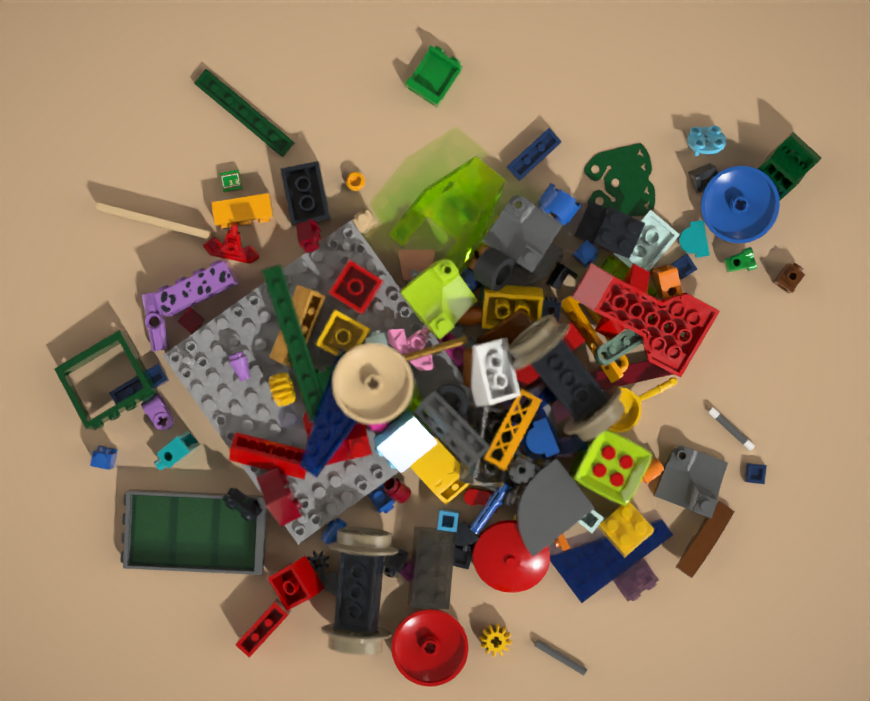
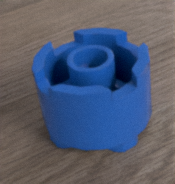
(559, 204)

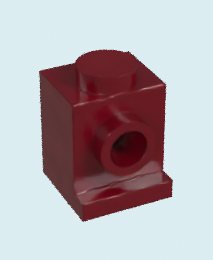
(308, 235)

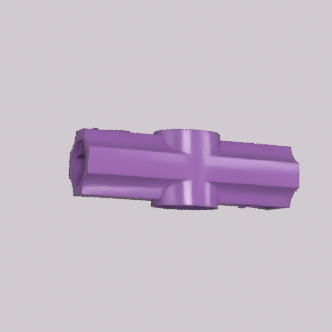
(157, 334)

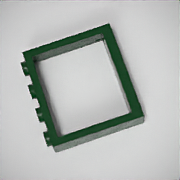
(130, 403)

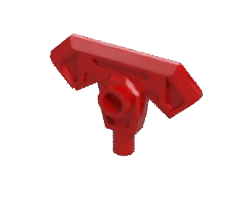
(231, 247)

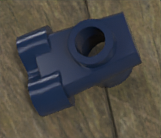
(467, 276)

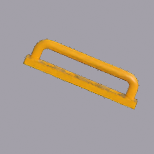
(591, 338)

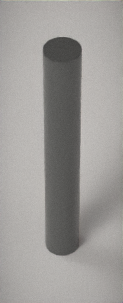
(560, 657)

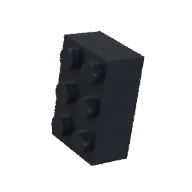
(305, 193)

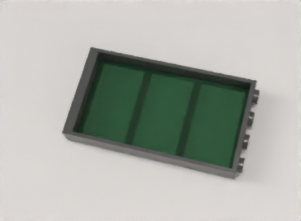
(191, 533)

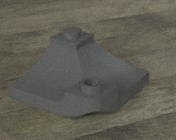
(523, 233)
(691, 480)

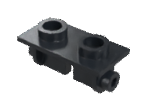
(247, 510)

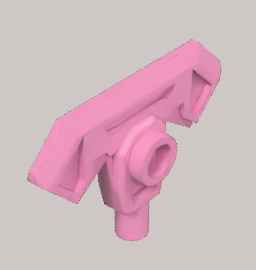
(415, 342)

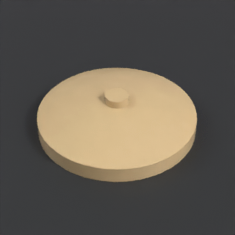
(373, 383)

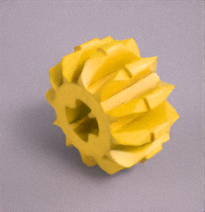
(282, 389)
(503, 637)

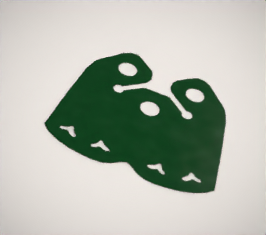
(633, 179)

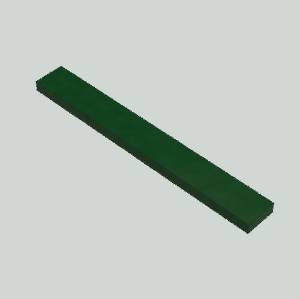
(293, 338)

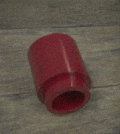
(397, 490)

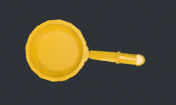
(633, 405)

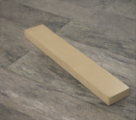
(154, 221)

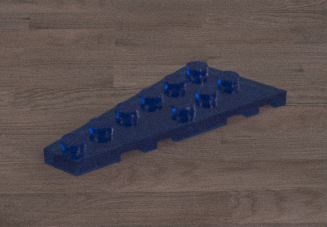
(328, 430)
(599, 562)

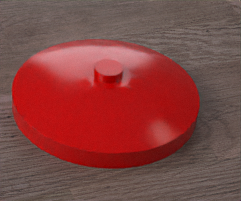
(504, 560)
(430, 647)

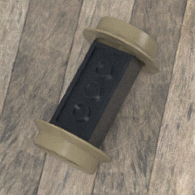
(567, 378)
(359, 591)

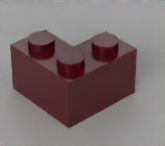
(279, 497)

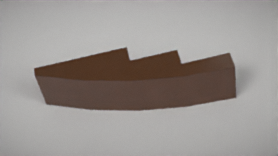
(704, 540)

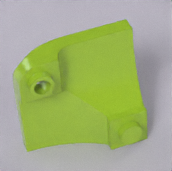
(439, 297)

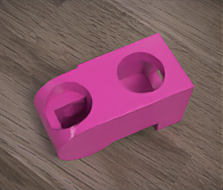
(455, 353)

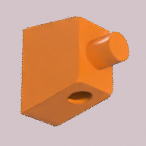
(665, 278)

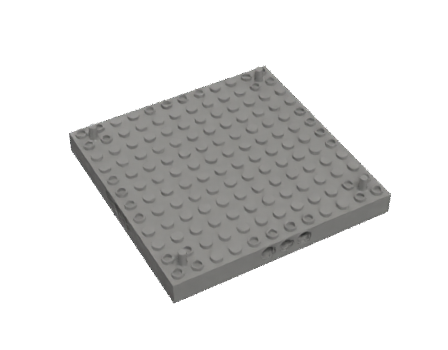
(248, 405)

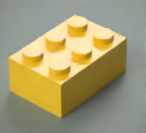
(507, 301)

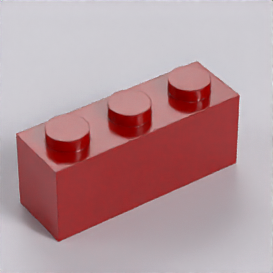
(262, 628)

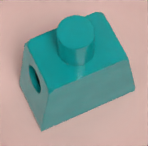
(176, 450)

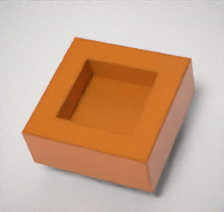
(562, 542)

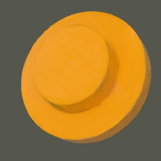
(355, 181)

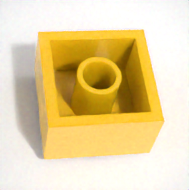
(342, 333)
(626, 529)

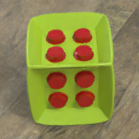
(611, 466)

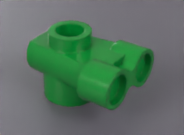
(745, 261)

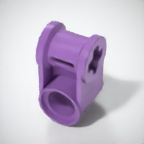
(156, 410)

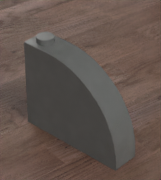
(549, 506)

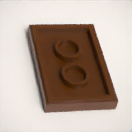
(508, 328)

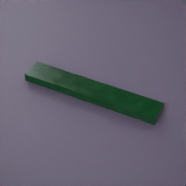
(244, 113)

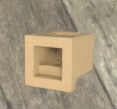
(364, 221)

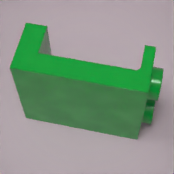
(434, 76)

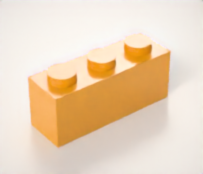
(243, 210)

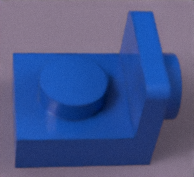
(381, 500)

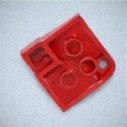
(353, 447)

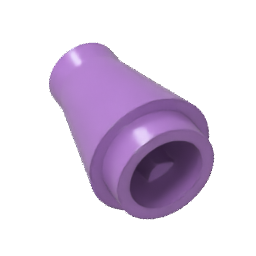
(240, 365)

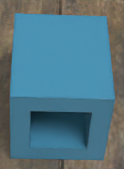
(447, 520)

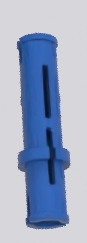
(494, 501)

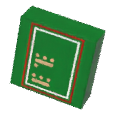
(231, 181)

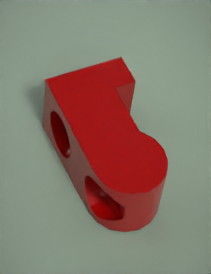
(477, 496)

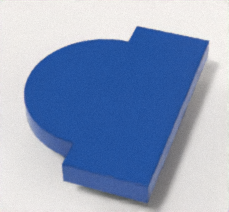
(541, 439)

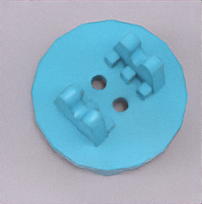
(706, 140)

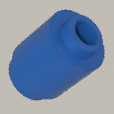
(331, 530)

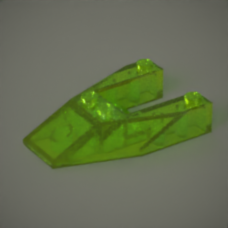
(457, 203)

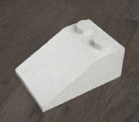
(493, 373)

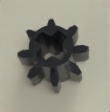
(323, 560)

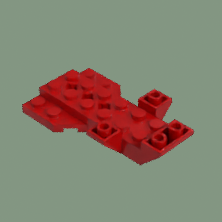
(628, 306)

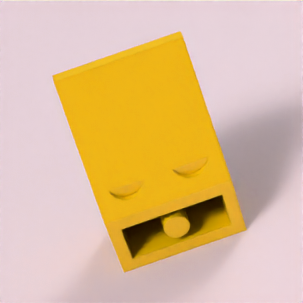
(440, 472)

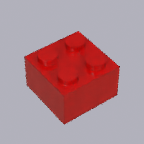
(356, 287)
(296, 583)

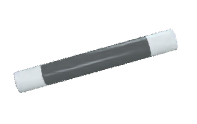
(730, 428)

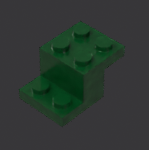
(789, 163)

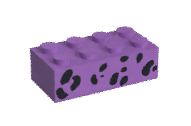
(196, 289)

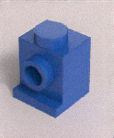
(585, 254)
(104, 457)

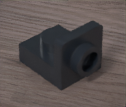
(394, 563)

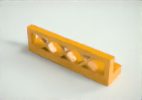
(517, 437)

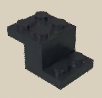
(609, 229)

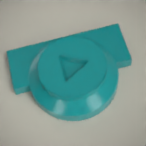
(694, 239)

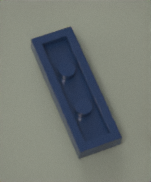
(534, 154)
(134, 385)

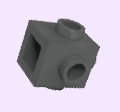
(516, 463)

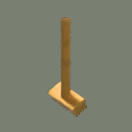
(435, 349)

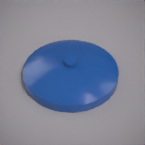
(740, 204)

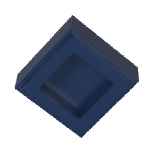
(684, 266)
(755, 473)

